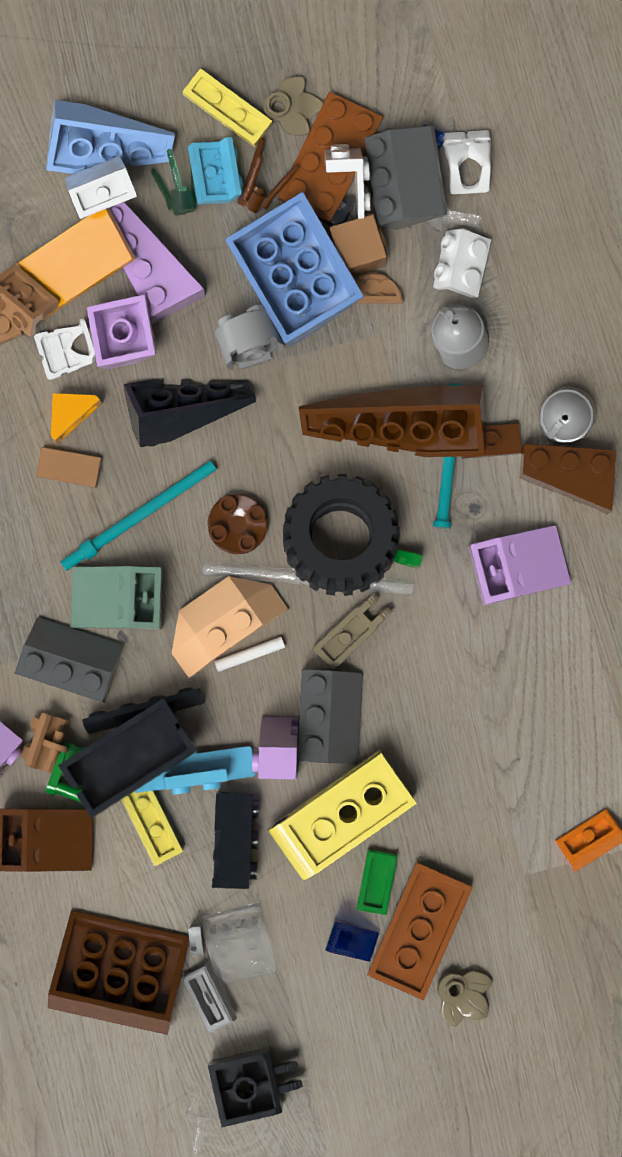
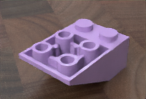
(519, 565)

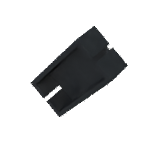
(128, 758)

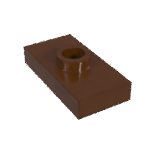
(501, 441)

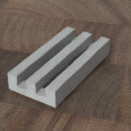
(212, 996)

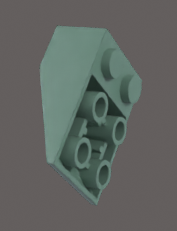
(117, 597)

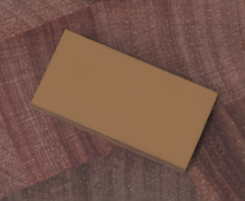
(68, 467)

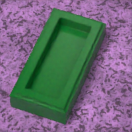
(377, 882)

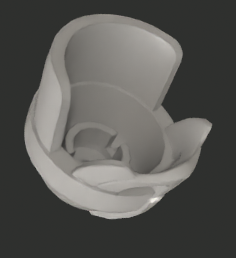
(460, 343)
(570, 402)

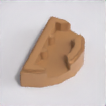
(378, 289)

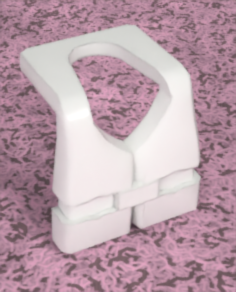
(471, 145)
(57, 353)

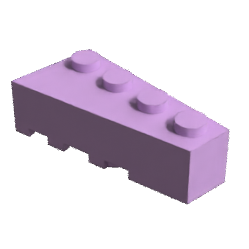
(155, 270)

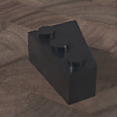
(234, 840)

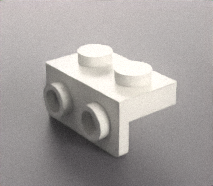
(462, 262)

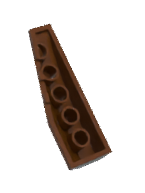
(416, 419)

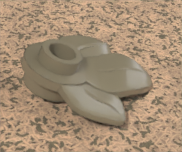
(297, 106)
(467, 999)

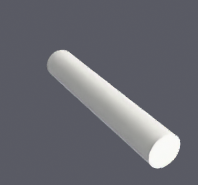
(249, 654)

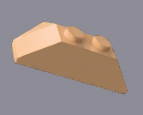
(222, 621)

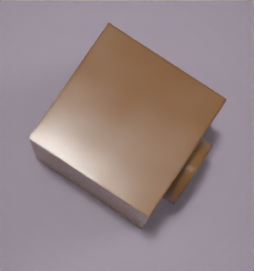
(360, 244)

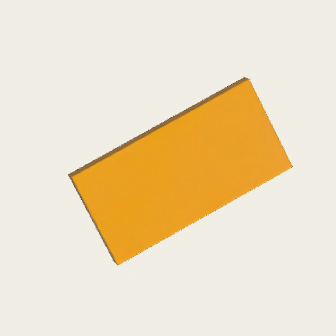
(79, 258)

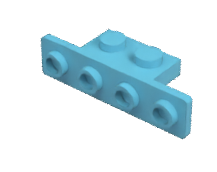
(206, 770)

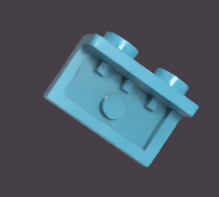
(215, 171)

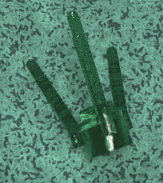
(182, 199)

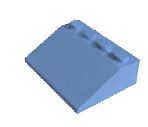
(294, 269)

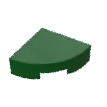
(408, 559)

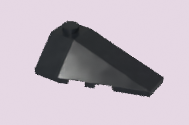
(171, 411)

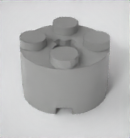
(247, 338)

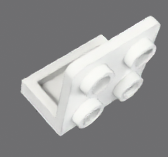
(343, 159)

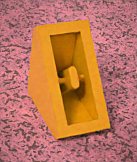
(70, 412)

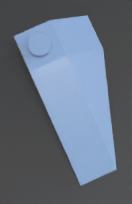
(89, 136)

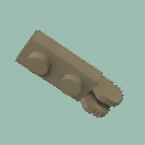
(350, 633)

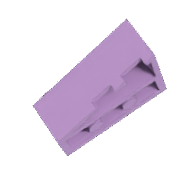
(277, 748)

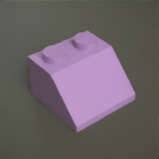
(121, 332)

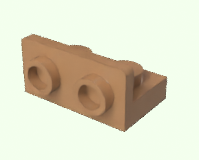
(24, 300)

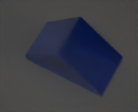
(351, 940)

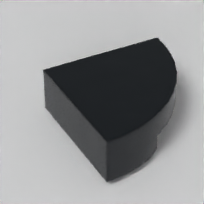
(342, 214)

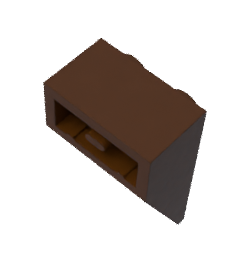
(45, 840)

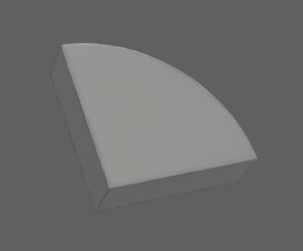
(196, 939)

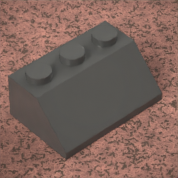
(405, 176)
(69, 659)
(329, 717)

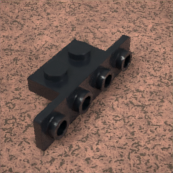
(105, 720)

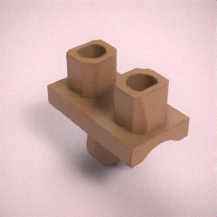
(46, 742)

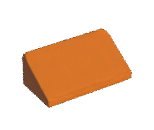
(590, 840)

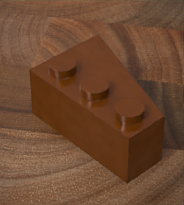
(573, 472)

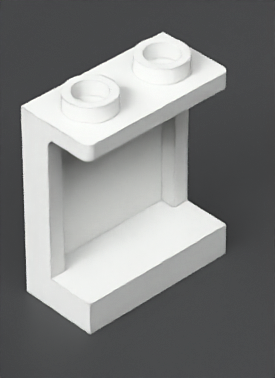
(100, 187)

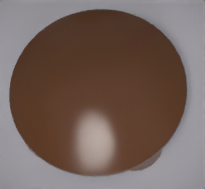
(237, 524)

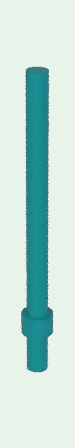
(89, 549)

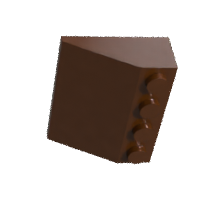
(118, 972)

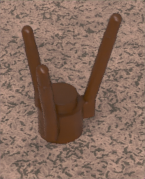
(252, 195)

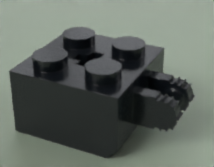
(264, 1098)

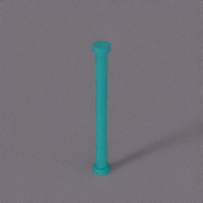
(445, 490)

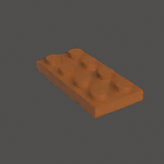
(336, 123)
(419, 931)

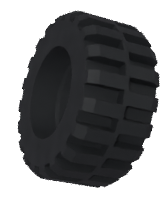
(349, 497)

